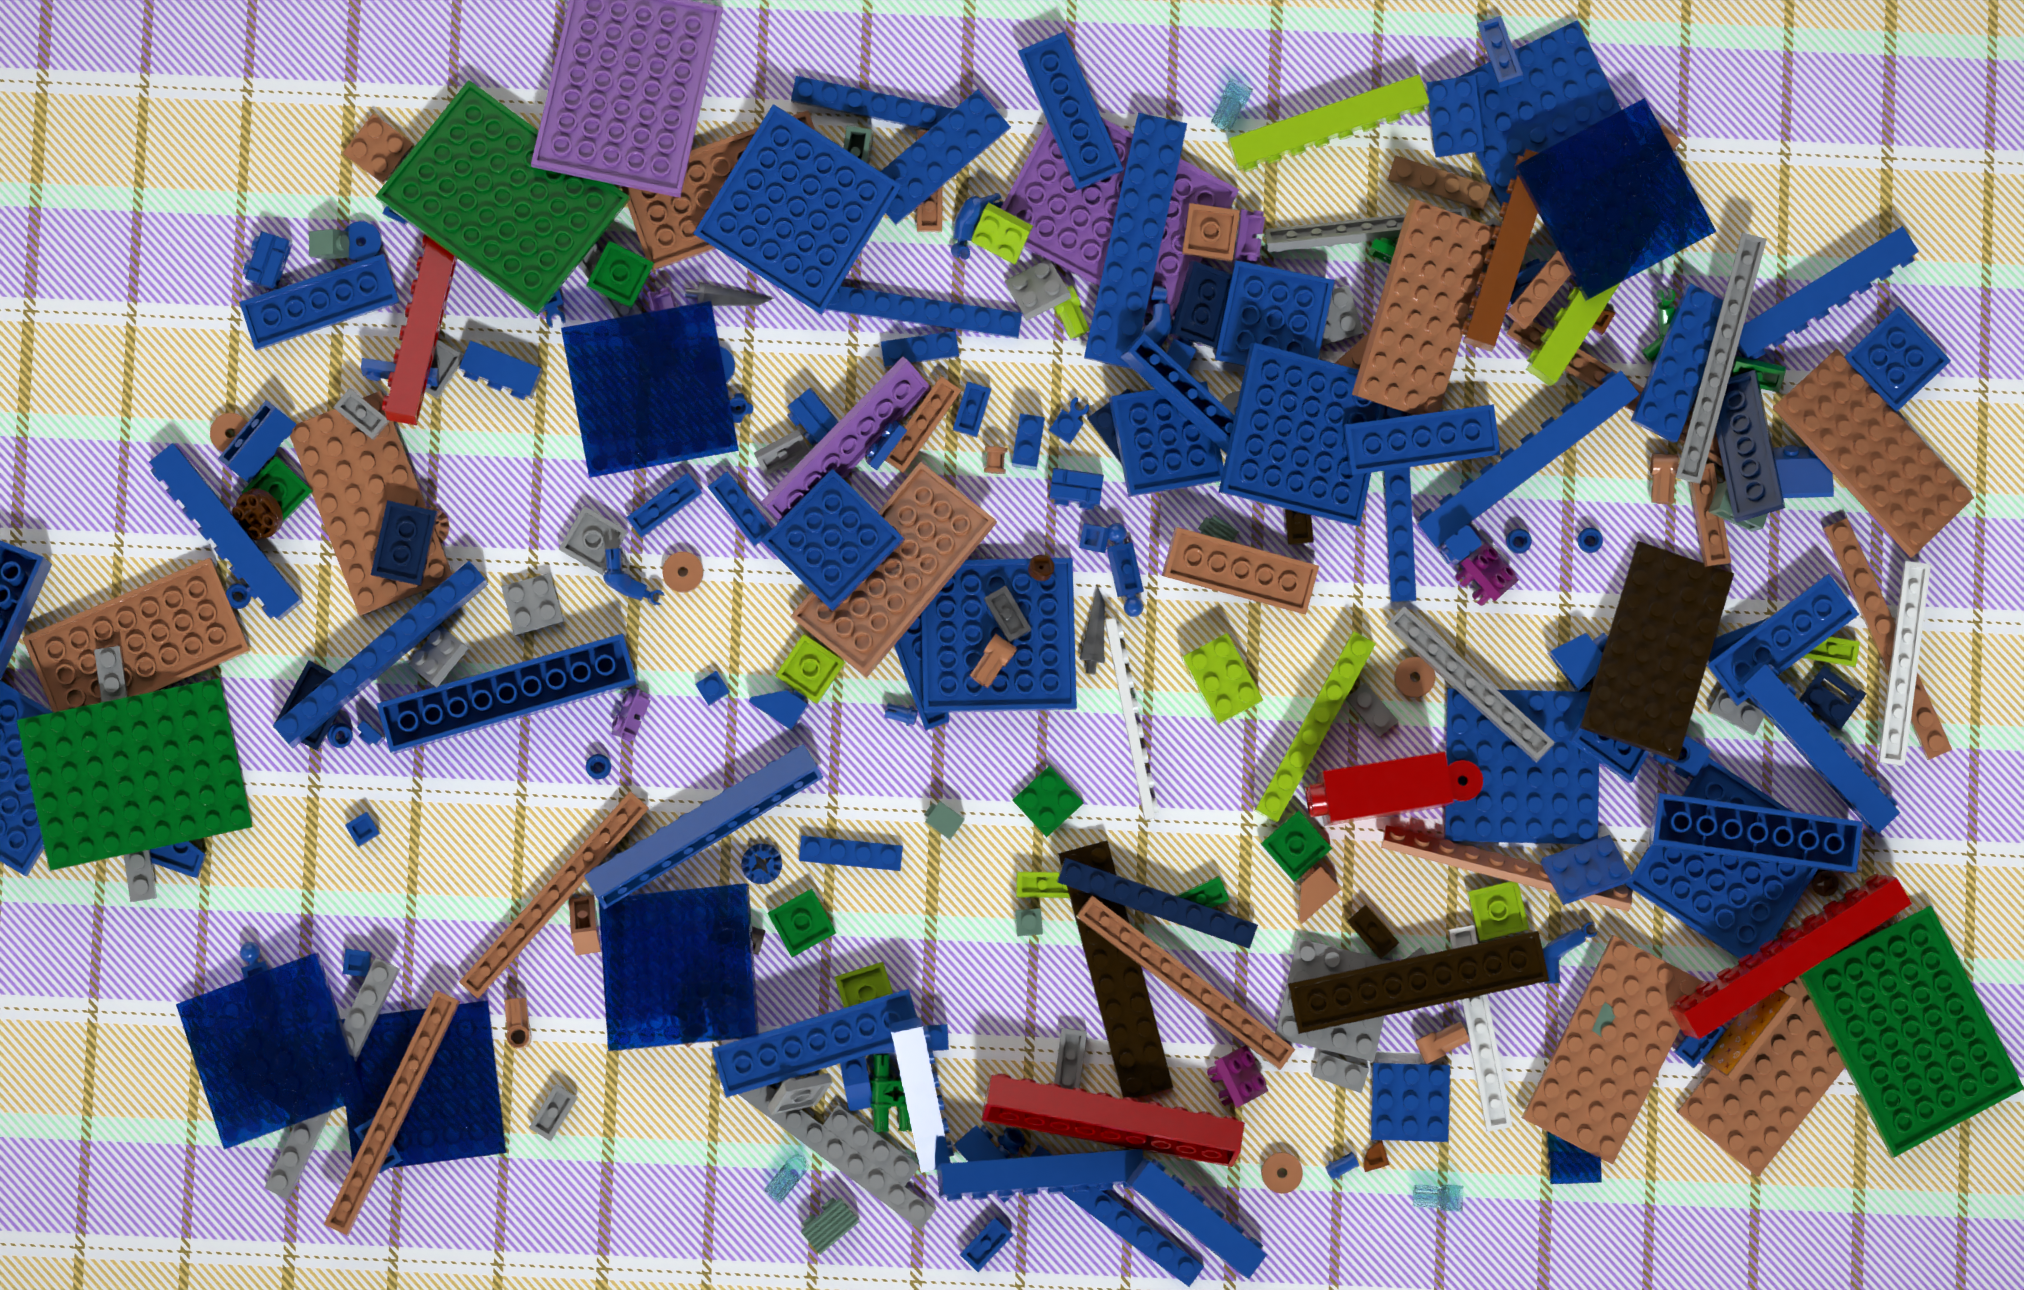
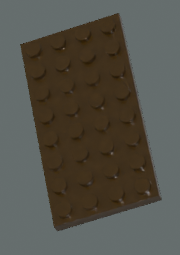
(1657, 651)

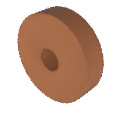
(221, 425)
(688, 582)
(1406, 685)
(1292, 1178)

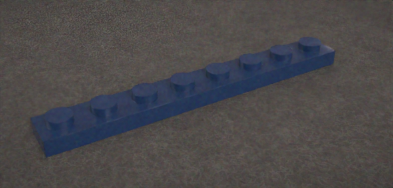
(1157, 903)

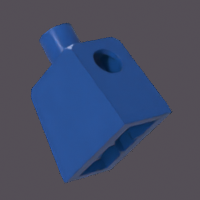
(1579, 659)

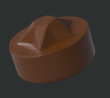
(1041, 567)
(1825, 883)

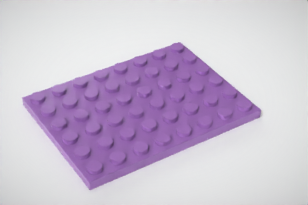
(628, 91)
(1077, 226)

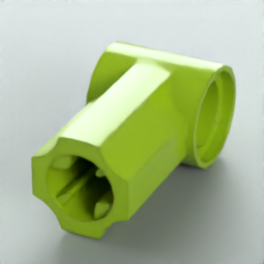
(1072, 316)

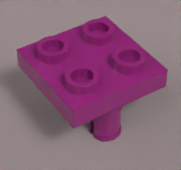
(1489, 572)
(1240, 1077)

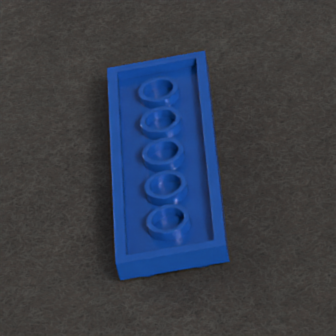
(1070, 111)
(943, 153)
(319, 302)
(1679, 365)
(1421, 439)
(1785, 635)

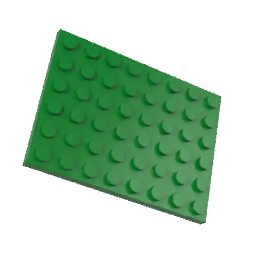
(487, 206)
(134, 774)
(1911, 1031)

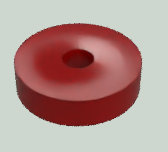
(1473, 776)

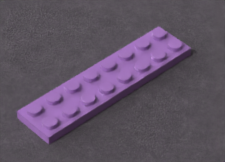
(851, 437)

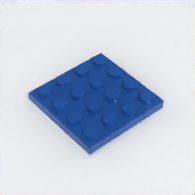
(1273, 310)
(1161, 445)
(832, 540)

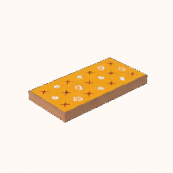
(1748, 1034)

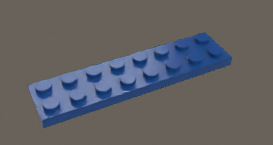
(811, 1044)

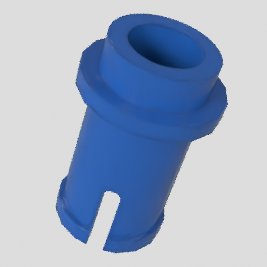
(902, 714)
(1341, 1166)

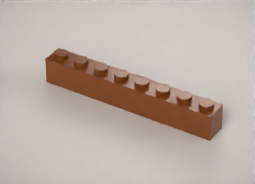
(1503, 265)

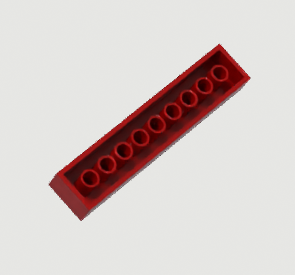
(1789, 955)
(1113, 1120)

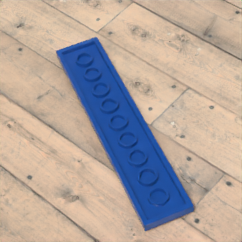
(1135, 238)

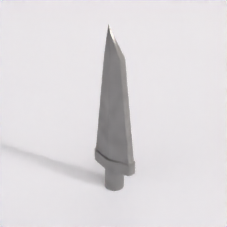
(724, 296)
(1094, 639)

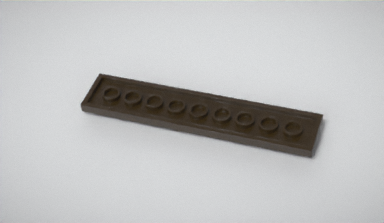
(1418, 982)
(1120, 992)

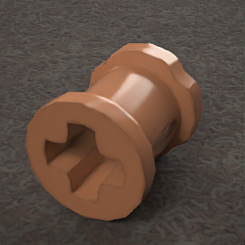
(995, 460)

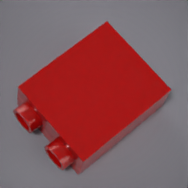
(1380, 789)

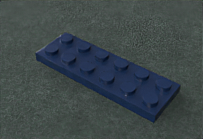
(1748, 450)

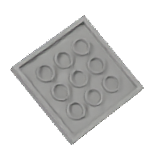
(1351, 1039)

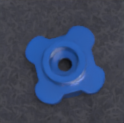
(746, 408)
(1012, 1140)

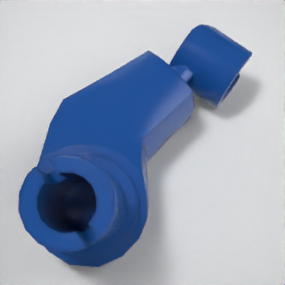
(966, 219)
(1161, 324)
(623, 582)
(1560, 947)

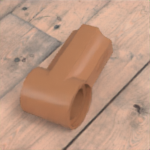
(1663, 473)
(996, 656)
(517, 1019)
(1437, 1044)

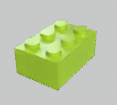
(1222, 679)

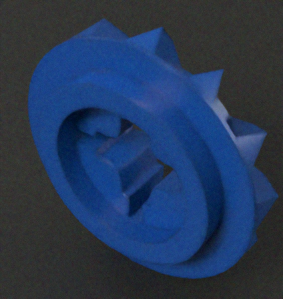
(758, 875)

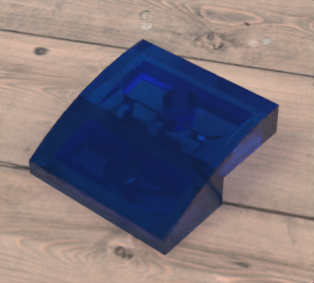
(1570, 1163)

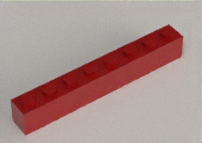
(420, 333)

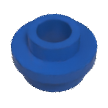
(1598, 540)
(1527, 541)
(238, 588)
(346, 738)
(592, 761)

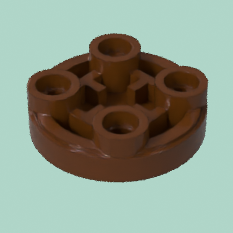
(258, 513)

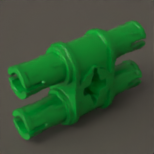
(883, 1102)

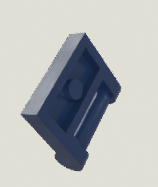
(1826, 703)

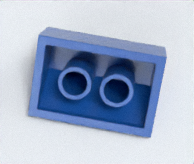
(1802, 473)

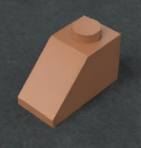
(1315, 892)
(584, 925)

